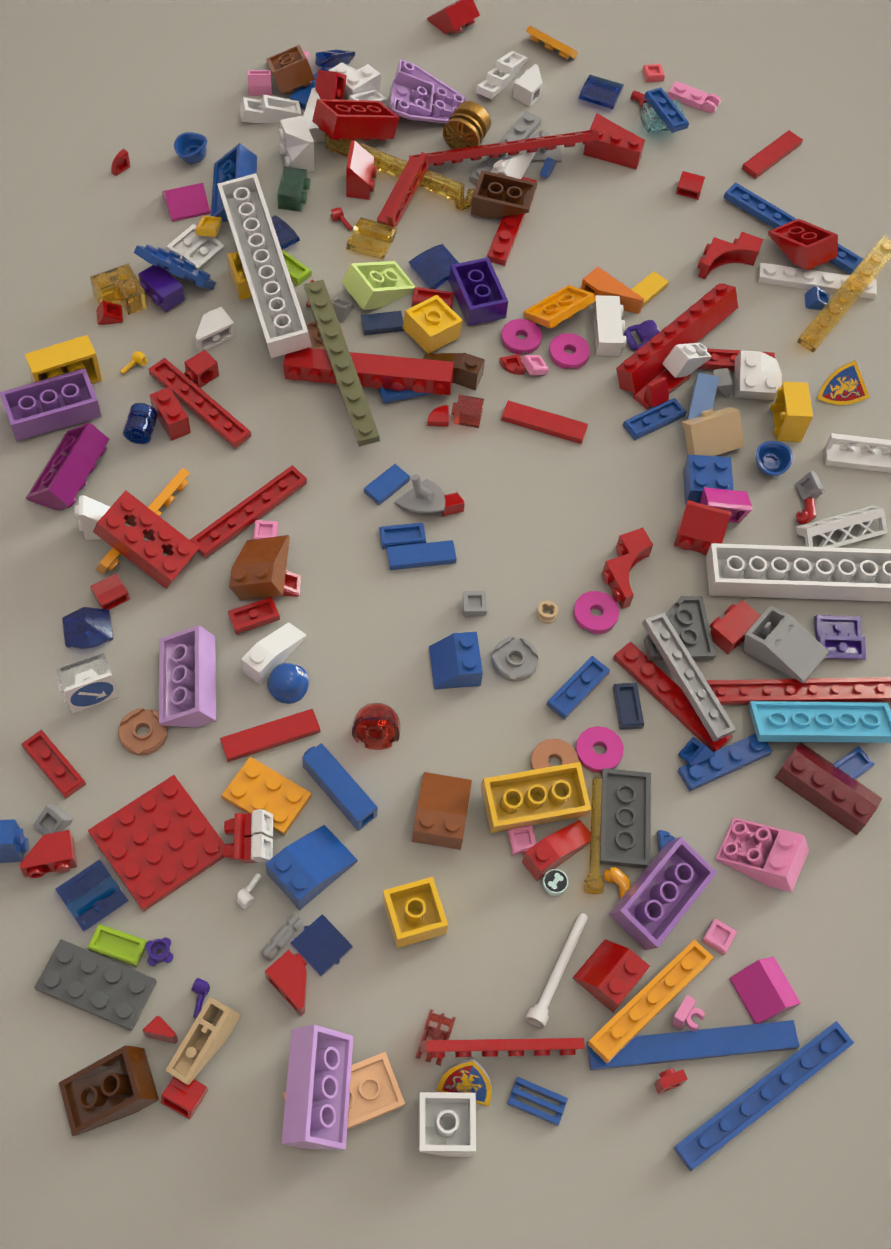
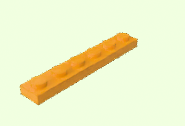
(165, 498)
(650, 1001)

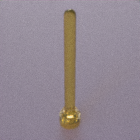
(594, 882)

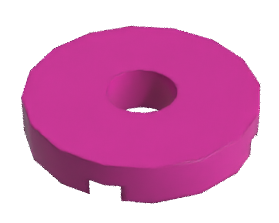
(521, 327)
(569, 342)
(599, 601)
(605, 738)

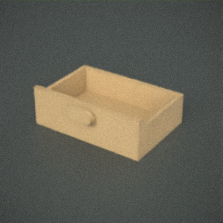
(714, 432)

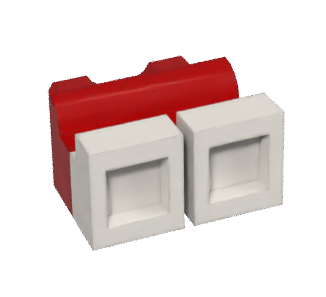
(250, 837)

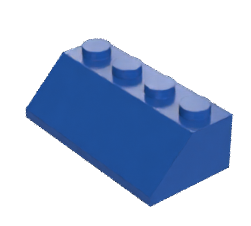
(233, 165)

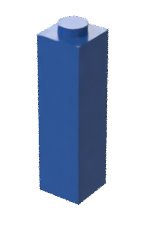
(339, 786)

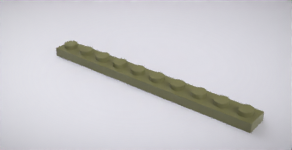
(341, 363)

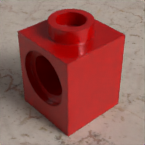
(201, 368)

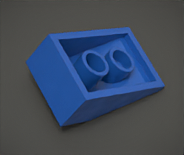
(309, 865)

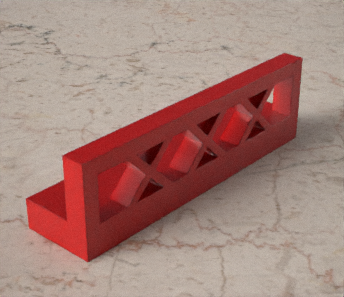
(404, 190)

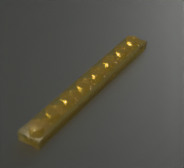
(394, 166)
(846, 295)

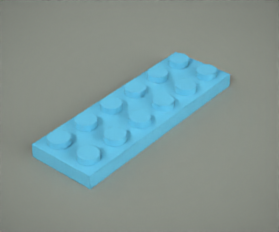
(821, 721)

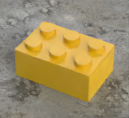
(63, 359)

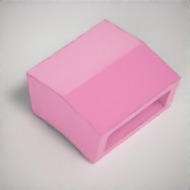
(259, 82)

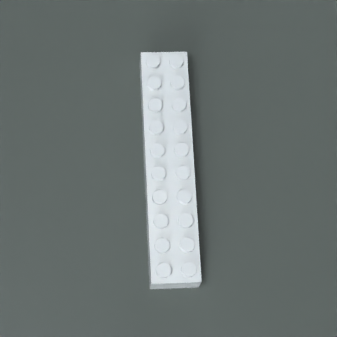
(264, 266)
(799, 572)

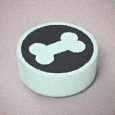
(555, 882)

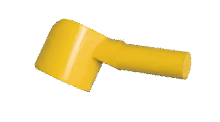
(137, 358)

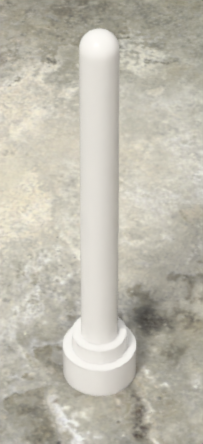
(538, 1014)

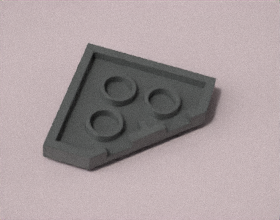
(692, 626)

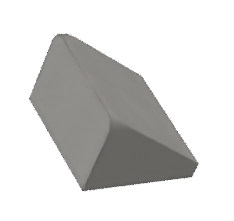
(342, 308)
(725, 381)
(52, 820)

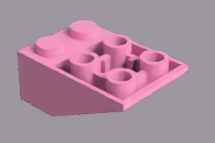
(764, 853)

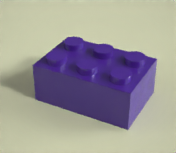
(478, 291)

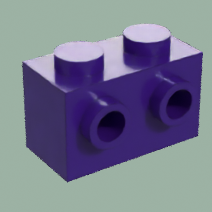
(161, 287)

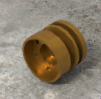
(466, 126)

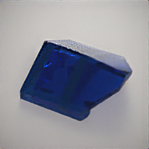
(332, 58)
(87, 628)

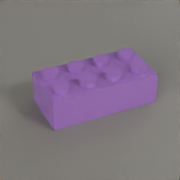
(50, 404)
(663, 893)

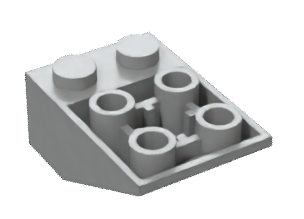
(784, 644)

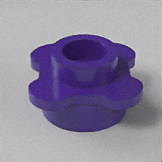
(159, 944)

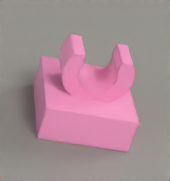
(685, 1013)

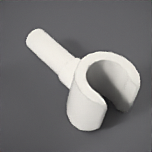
(244, 898)

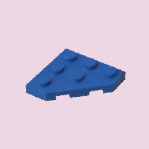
(176, 265)

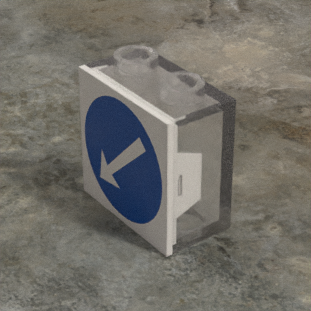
(86, 683)

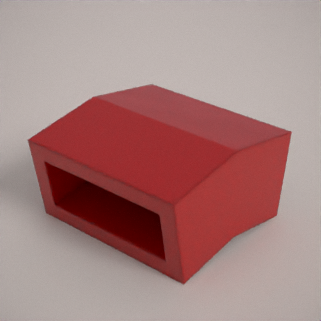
(690, 185)
(110, 592)
(183, 1097)

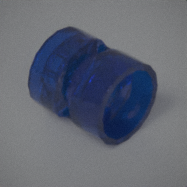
(140, 423)

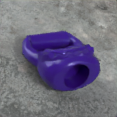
(645, 331)

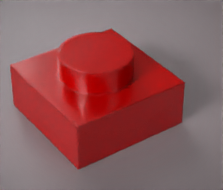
(670, 1079)

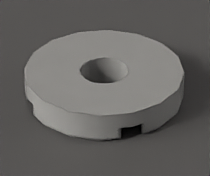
(509, 669)

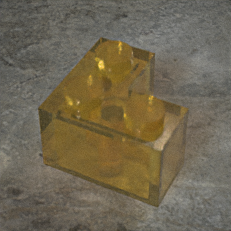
(120, 285)

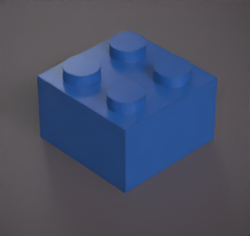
(706, 472)

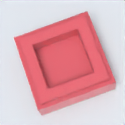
(653, 73)

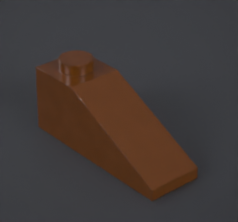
(467, 368)

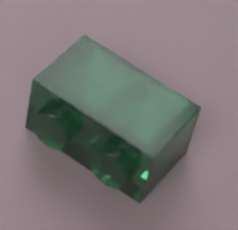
(293, 189)

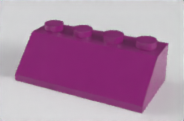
(69, 467)

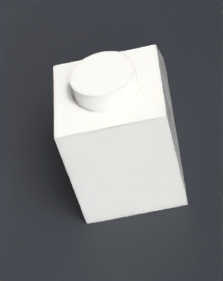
(214, 329)

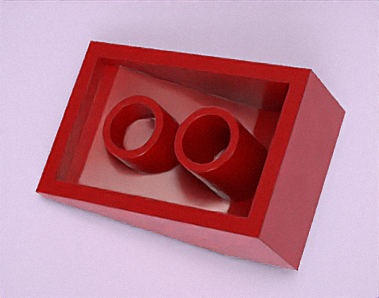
(805, 243)

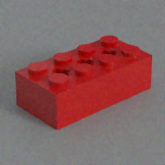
(355, 119)
(148, 525)

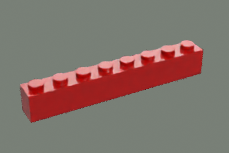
(685, 329)
(374, 371)

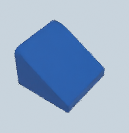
(816, 298)
(695, 752)

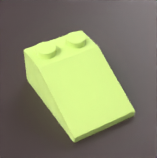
(376, 283)

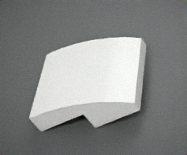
(194, 247)

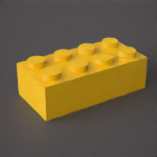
(535, 797)

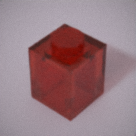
(468, 411)

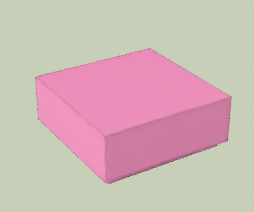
(534, 364)
(265, 529)
(521, 839)
(719, 936)

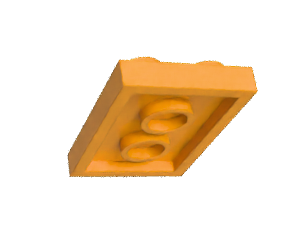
(559, 306)
(265, 789)

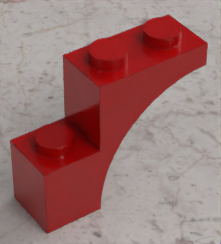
(722, 252)
(631, 549)

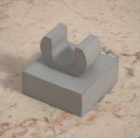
(810, 486)

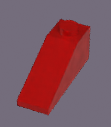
(556, 849)

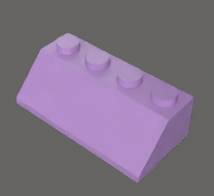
(187, 678)
(317, 1089)

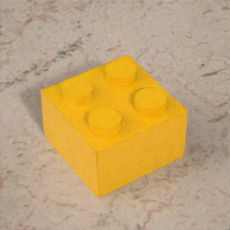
(415, 912)

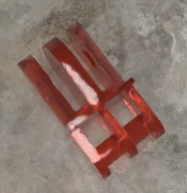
(436, 1033)

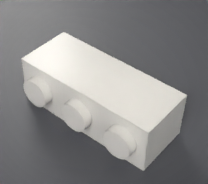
(608, 326)

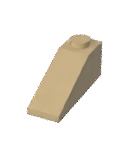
(203, 1040)

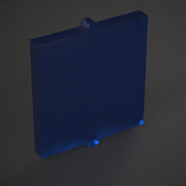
(321, 945)

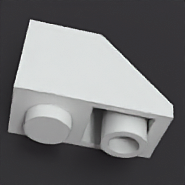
(528, 87)
(686, 359)
(89, 514)

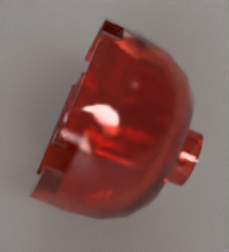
(376, 726)

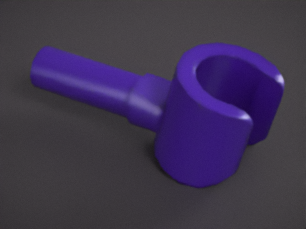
(201, 988)

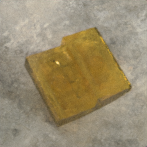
(371, 238)

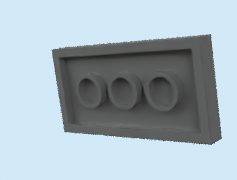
(625, 818)
(96, 985)

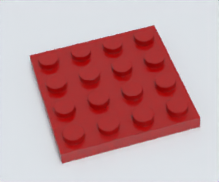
(158, 842)

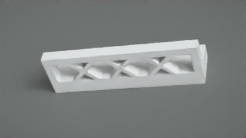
(854, 457)
(841, 521)

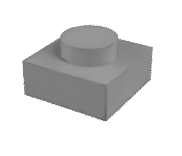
(474, 603)

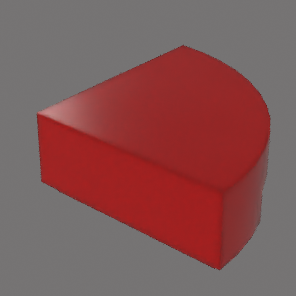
(120, 162)
(512, 364)
(439, 416)

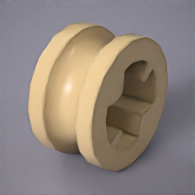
(546, 617)

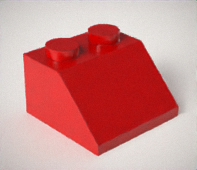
(454, 16)
(360, 172)
(701, 527)
(611, 973)

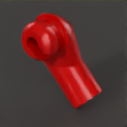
(639, 97)
(809, 513)

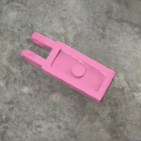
(694, 97)

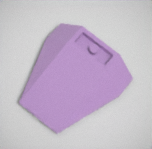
(421, 96)

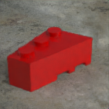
(615, 144)

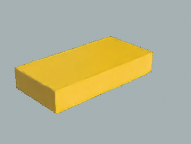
(209, 226)
(650, 287)

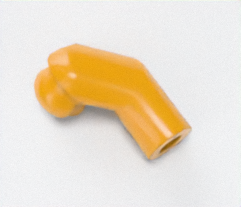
(616, 875)

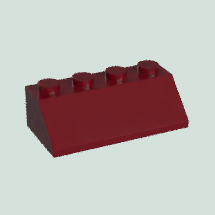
(828, 788)

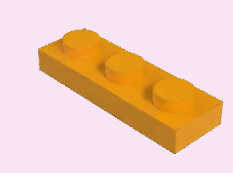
(551, 43)

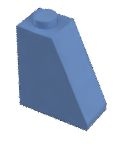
(702, 395)

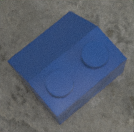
(456, 661)

